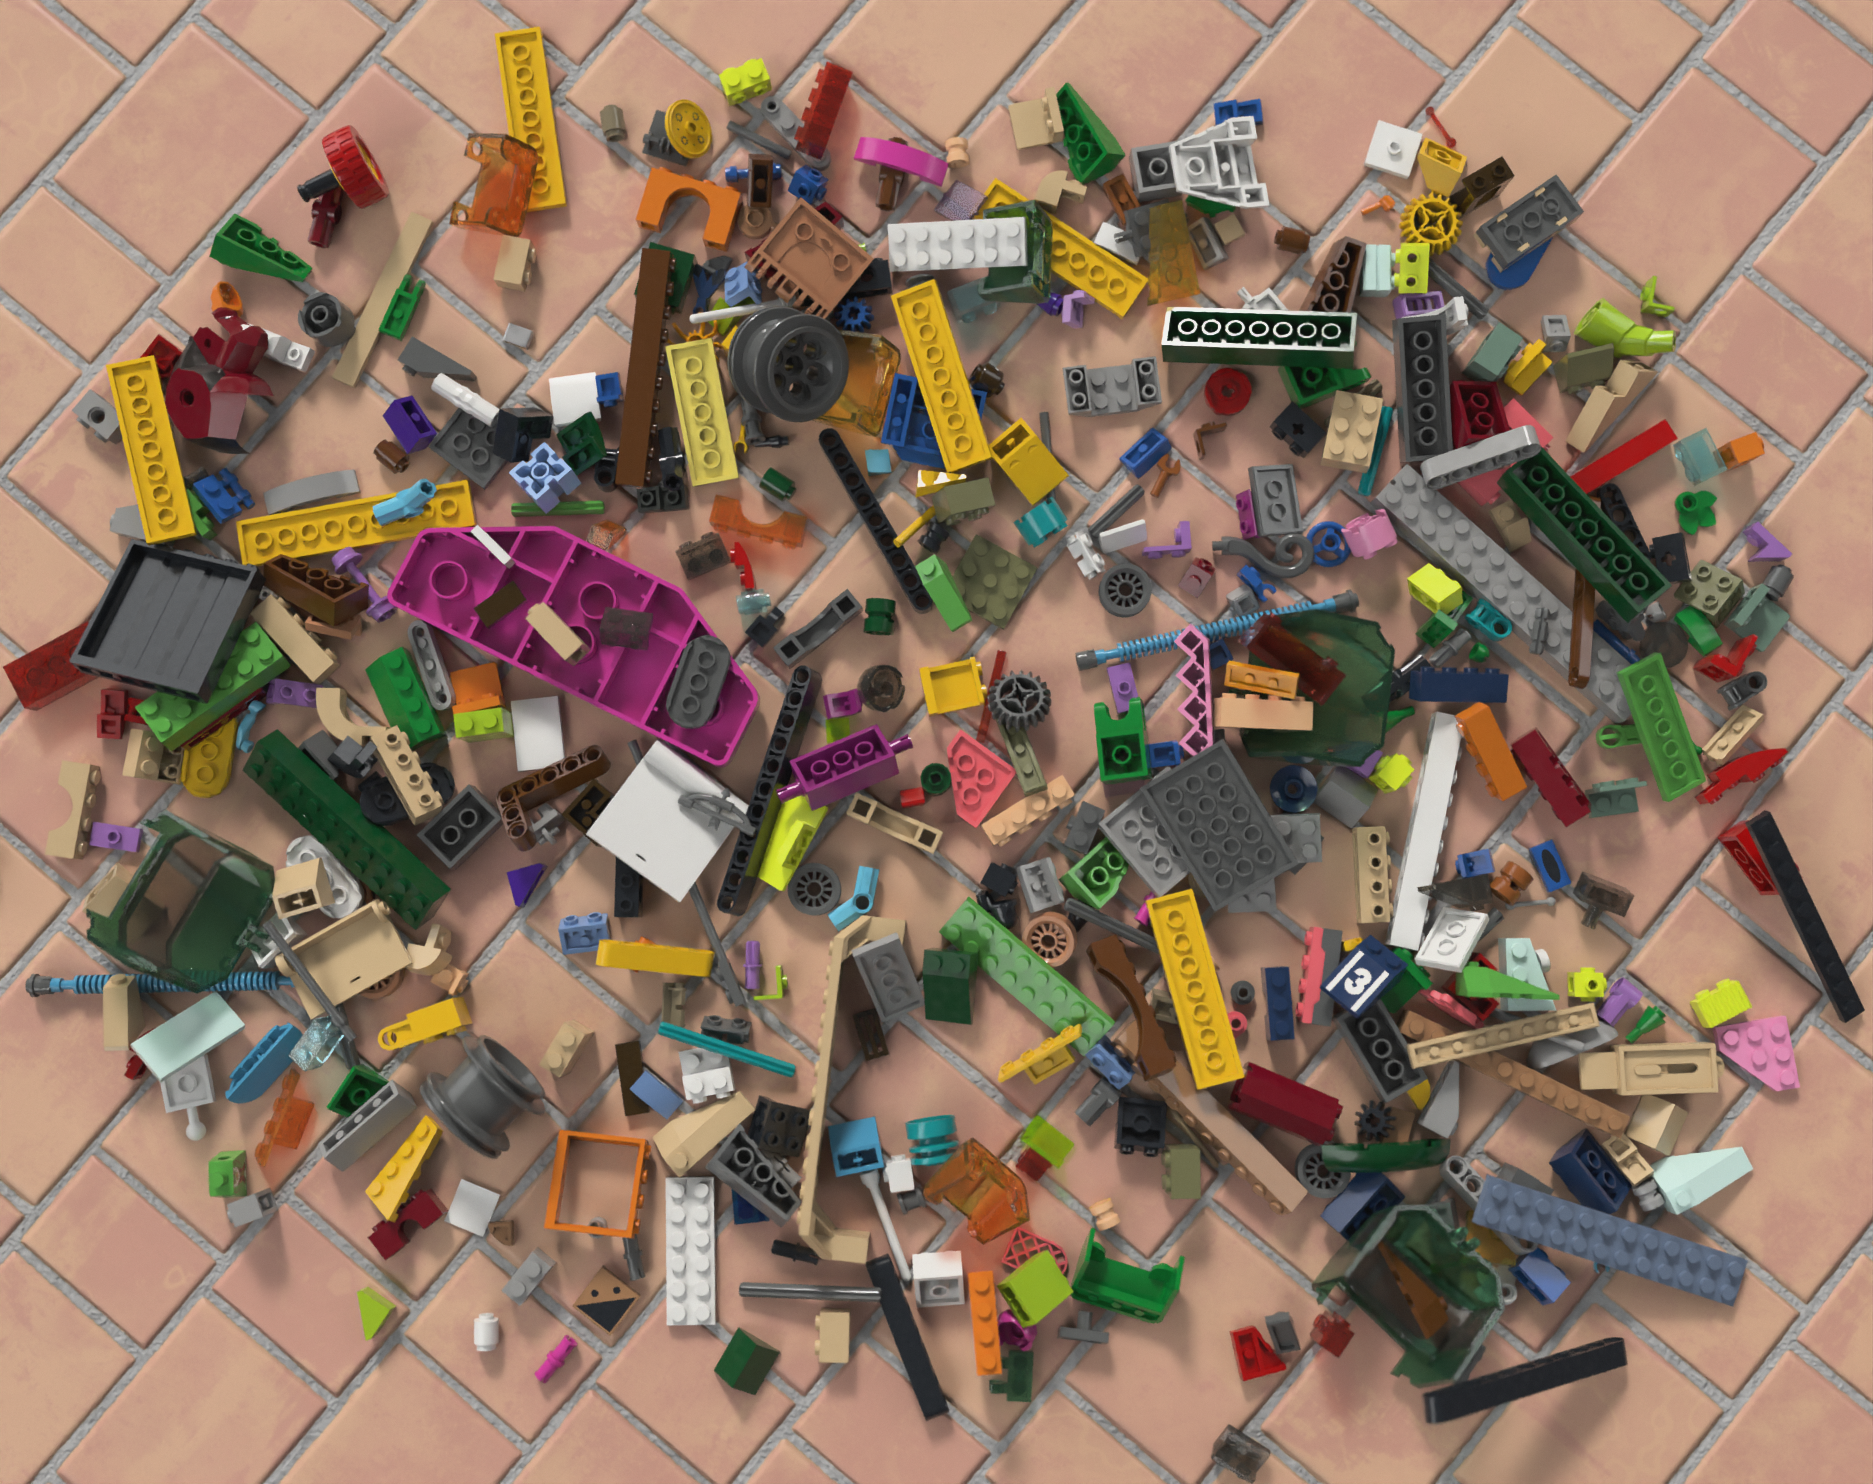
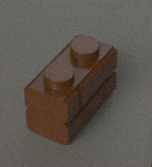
(759, 180)

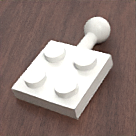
(187, 1090)

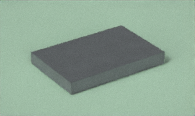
(1275, 500)

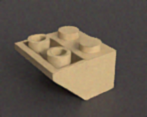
(151, 759)
(301, 888)

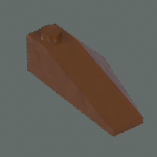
(1421, 1298)

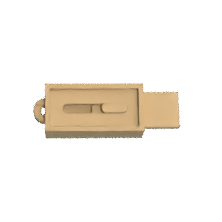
(1652, 1068)

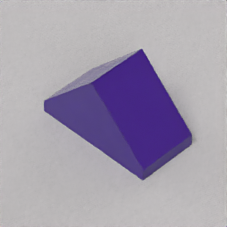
(524, 881)

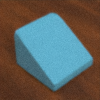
(878, 462)

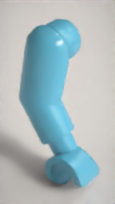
(248, 721)

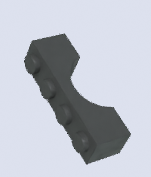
(821, 628)

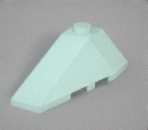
(1697, 1176)

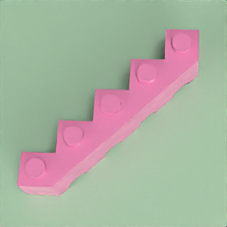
(1197, 676)

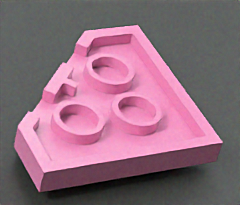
(1761, 1050)

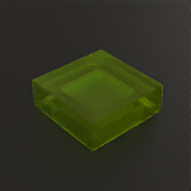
(837, 729)

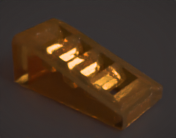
(605, 534)

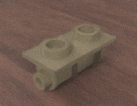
(672, 1003)

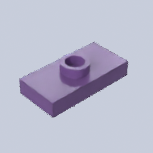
(1122, 686)
(116, 837)

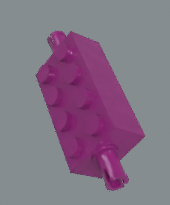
(844, 767)

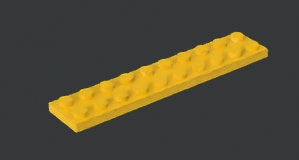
(348, 524)

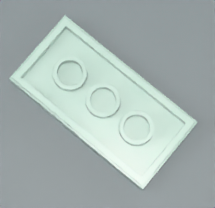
(188, 1036)

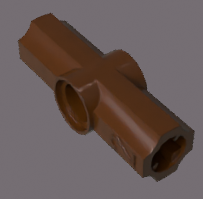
(890, 182)

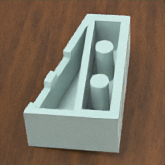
(1520, 962)

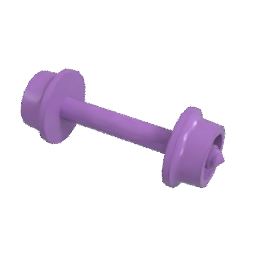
(346, 561)

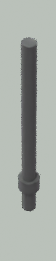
(337, 1019)

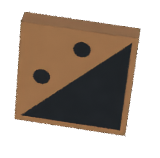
(606, 1300)

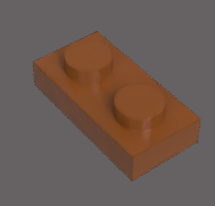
(1120, 196)

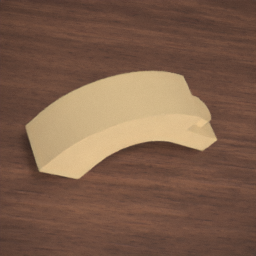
(334, 716)

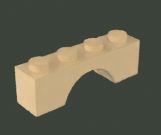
(81, 783)
(894, 823)

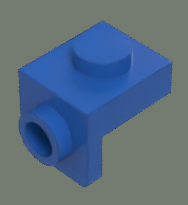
(609, 389)
(1165, 753)
(1475, 863)

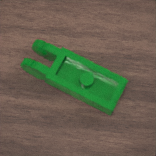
(401, 308)

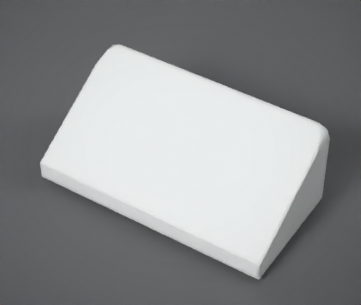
(1123, 536)

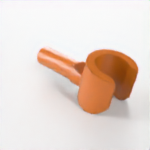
(1385, 202)

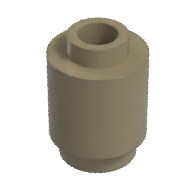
(613, 123)

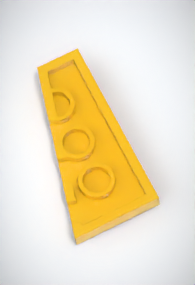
(396, 1177)

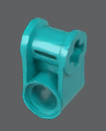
(1487, 620)

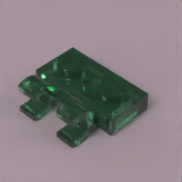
(1019, 1376)

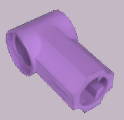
(1622, 997)

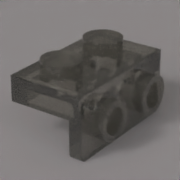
(703, 555)
(626, 628)
(1239, 1453)

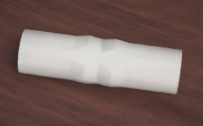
(465, 399)

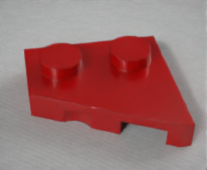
(1254, 1354)

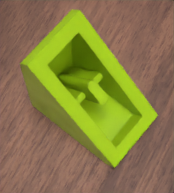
(374, 1311)

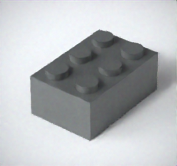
(461, 827)

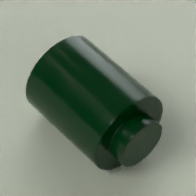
(777, 485)

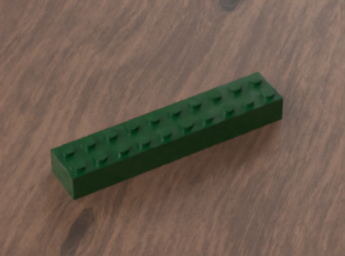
(341, 827)

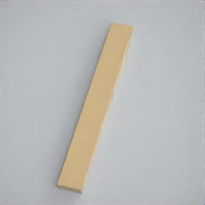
(366, 332)
(1502, 1035)

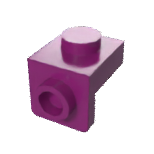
(842, 704)

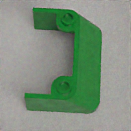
(1122, 1286)

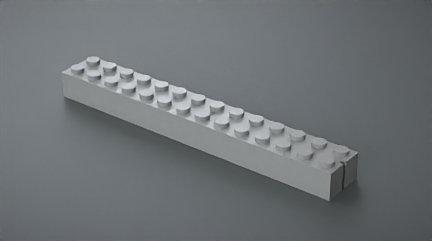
(1500, 580)

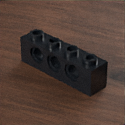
(879, 284)
(628, 891)

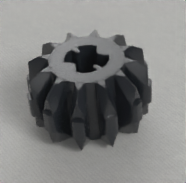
(1371, 1129)

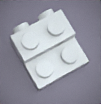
(706, 1074)

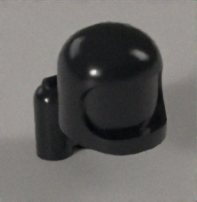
(1003, 911)

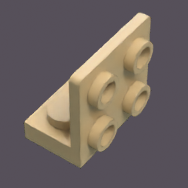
(1037, 121)

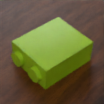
(483, 725)
(1035, 1289)

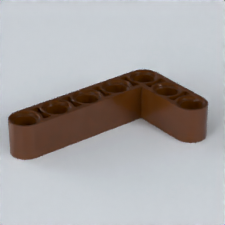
(544, 785)

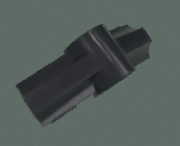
(671, 458)

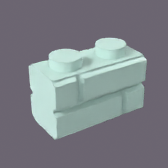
(1376, 271)

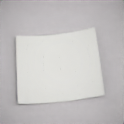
(472, 1207)

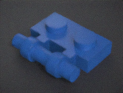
(218, 500)

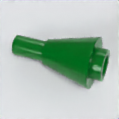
(1395, 717)
(1649, 1021)

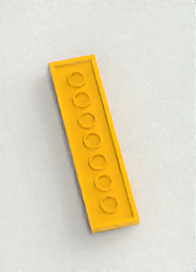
(531, 110)
(1080, 259)
(941, 376)
(151, 450)
(1194, 989)

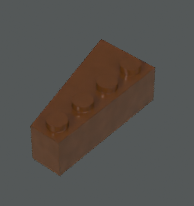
(1337, 278)

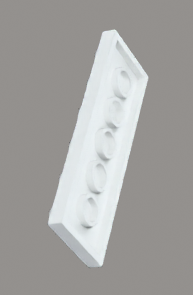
(958, 244)
(690, 1250)

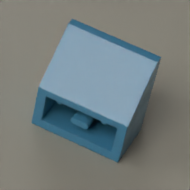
(856, 1146)

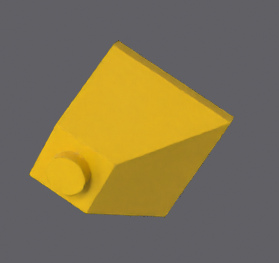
(1440, 166)

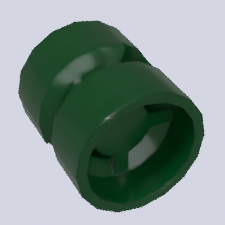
(879, 616)
(935, 779)

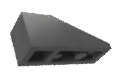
(429, 363)

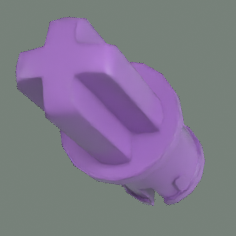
(752, 965)

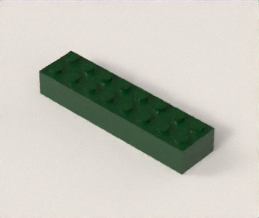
(1259, 337)
(1584, 534)

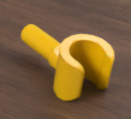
(741, 440)

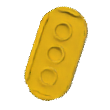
(210, 762)

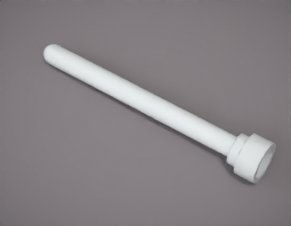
(738, 311)
(871, 1180)

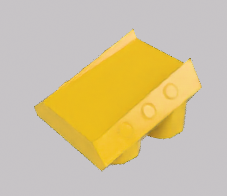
(932, 481)

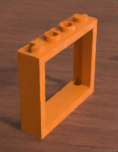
(559, 1176)

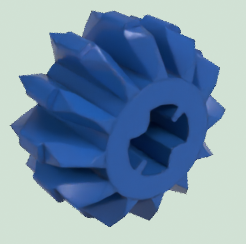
(859, 309)

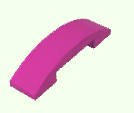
(902, 158)

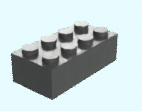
(1379, 1051)

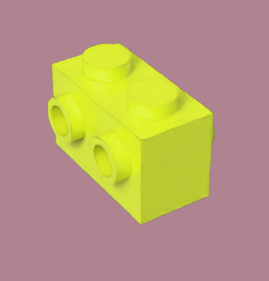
(745, 81)
(1413, 268)
(1392, 773)

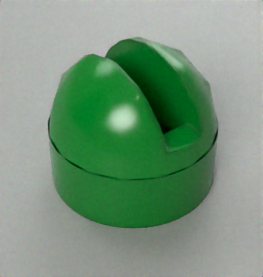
(1479, 653)

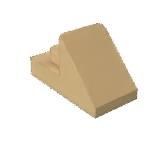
(1511, 527)

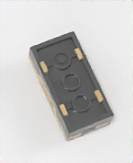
(1528, 223)

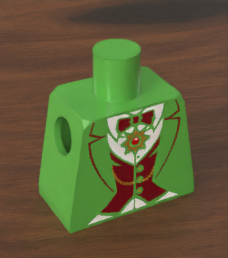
(228, 1174)

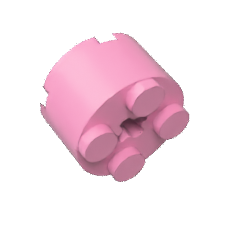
(1369, 534)

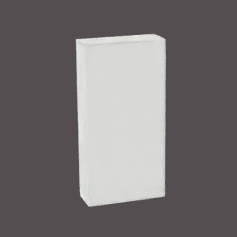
(493, 546)

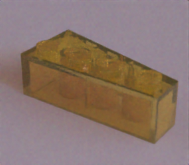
(1171, 255)

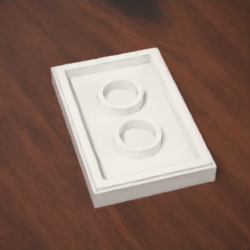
(537, 732)
(1452, 939)

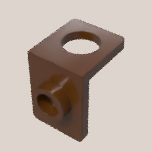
(1207, 429)

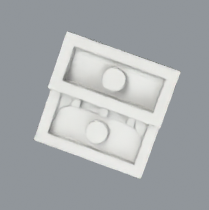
(574, 397)

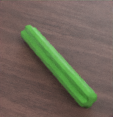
(561, 508)

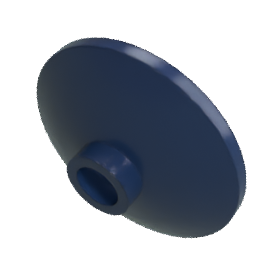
(1305, 788)

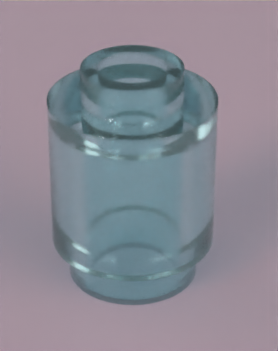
(753, 602)

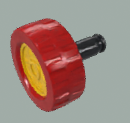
(351, 168)

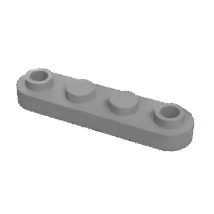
(786, 124)
(431, 665)

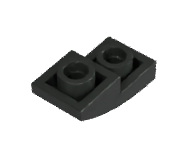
(662, 499)

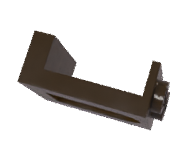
(1483, 186)

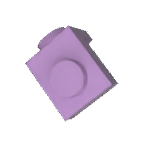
(1073, 308)

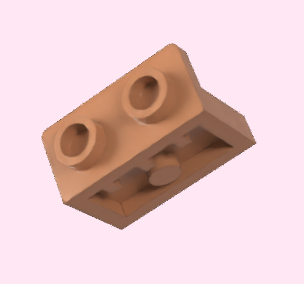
(345, 629)

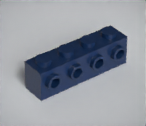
(1458, 686)

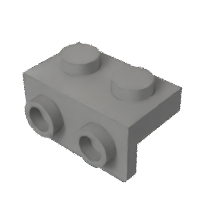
(1040, 884)

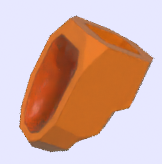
(225, 295)

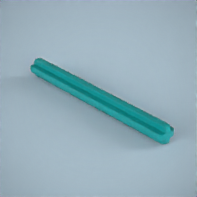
(726, 1049)

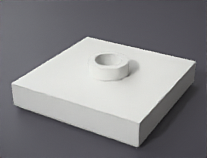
(1393, 149)

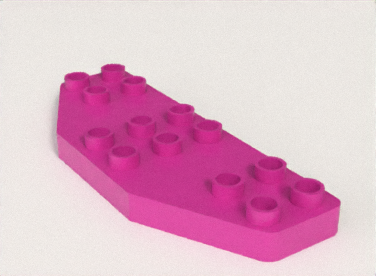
(454, 572)

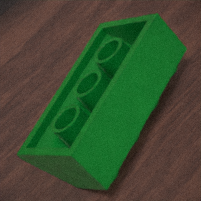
(405, 697)

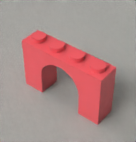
(1484, 486)

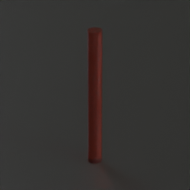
(986, 714)

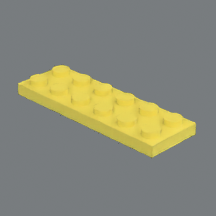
(702, 412)

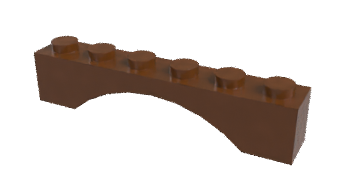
(1110, 961)

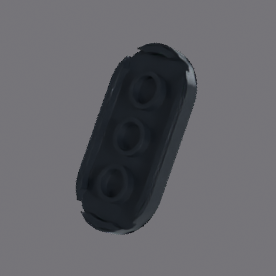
(382, 805)

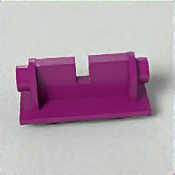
(1246, 514)

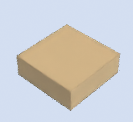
(1229, 230)

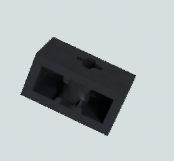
(1290, 420)
(1675, 546)

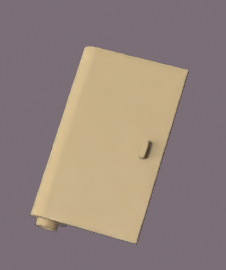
(351, 948)

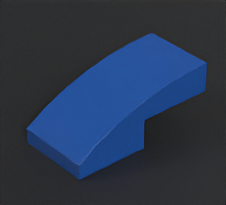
(1231, 109)

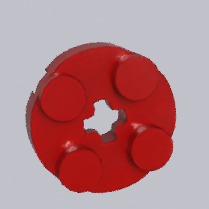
(1233, 380)

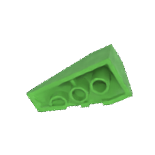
(1488, 983)

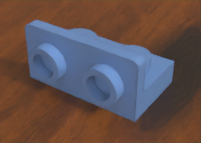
(583, 932)

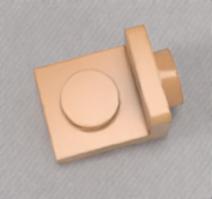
(451, 979)

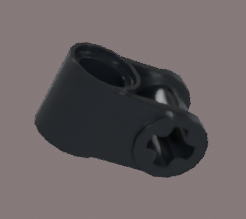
(605, 467)

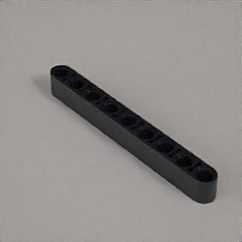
(867, 512)

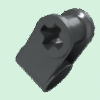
(1739, 690)

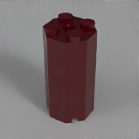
(1285, 1104)

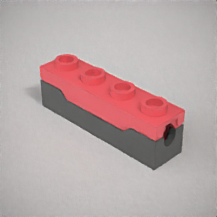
(1318, 964)

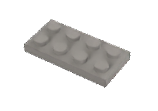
(888, 977)

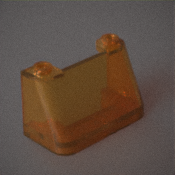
(981, 1190)

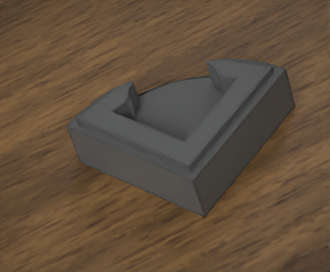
(717, 263)

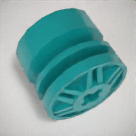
(932, 1139)

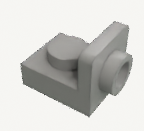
(1555, 332)

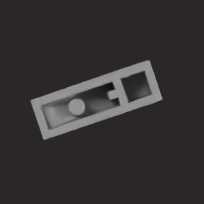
(1443, 1104)

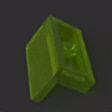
(1047, 1141)

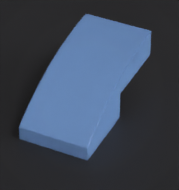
(656, 1095)

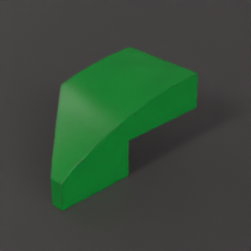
(1208, 206)

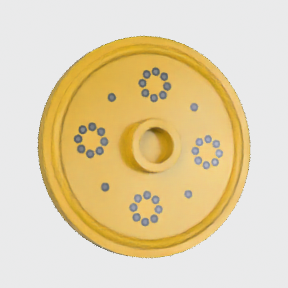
(688, 129)

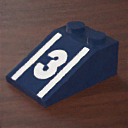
(1364, 976)

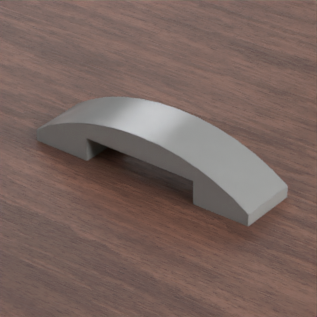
(310, 490)

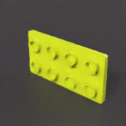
(789, 841)

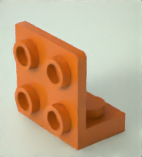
(477, 688)

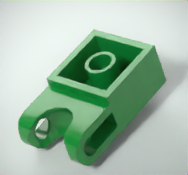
(1325, 383)
(1122, 736)

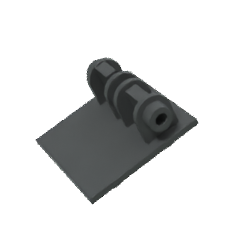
(658, 144)

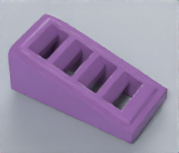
(1403, 303)

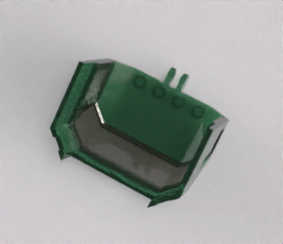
(187, 907)
(1445, 1263)

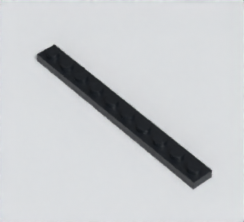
(1804, 916)

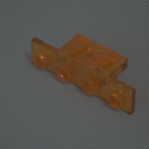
(287, 1121)

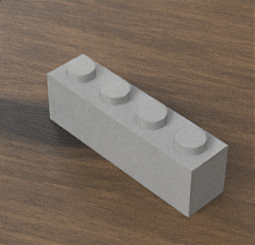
(367, 1125)

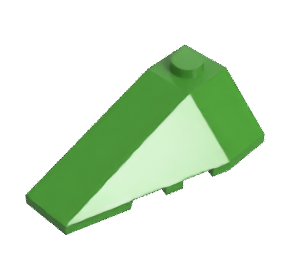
(1096, 875)

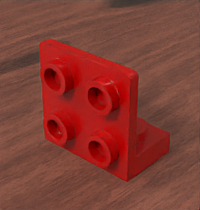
(1724, 668)

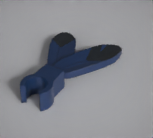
(706, 288)

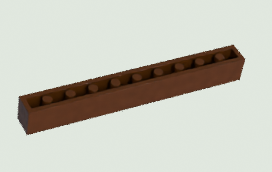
(645, 368)

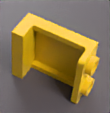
(953, 686)

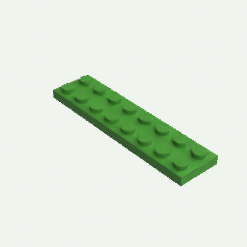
(1026, 975)

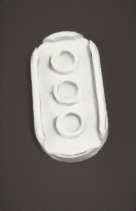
(344, 884)

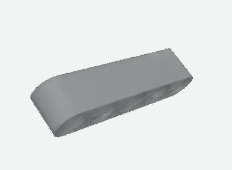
(1480, 457)
(1459, 1184)

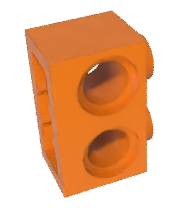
(1741, 451)

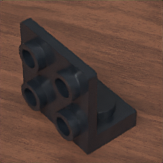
(779, 1126)

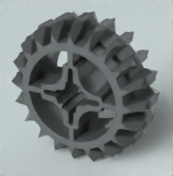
(1004, 708)

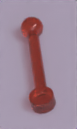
(1451, 142)

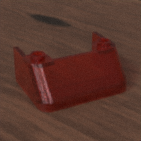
(1285, 652)

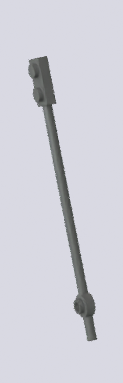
(725, 970)

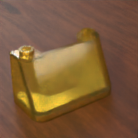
(868, 385)

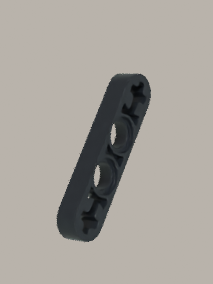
(1628, 523)

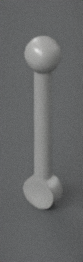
(1549, 901)

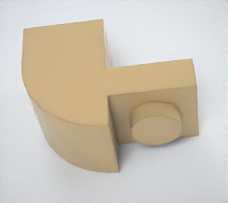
(1054, 187)
(433, 956)

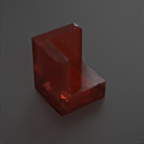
(1032, 1163)

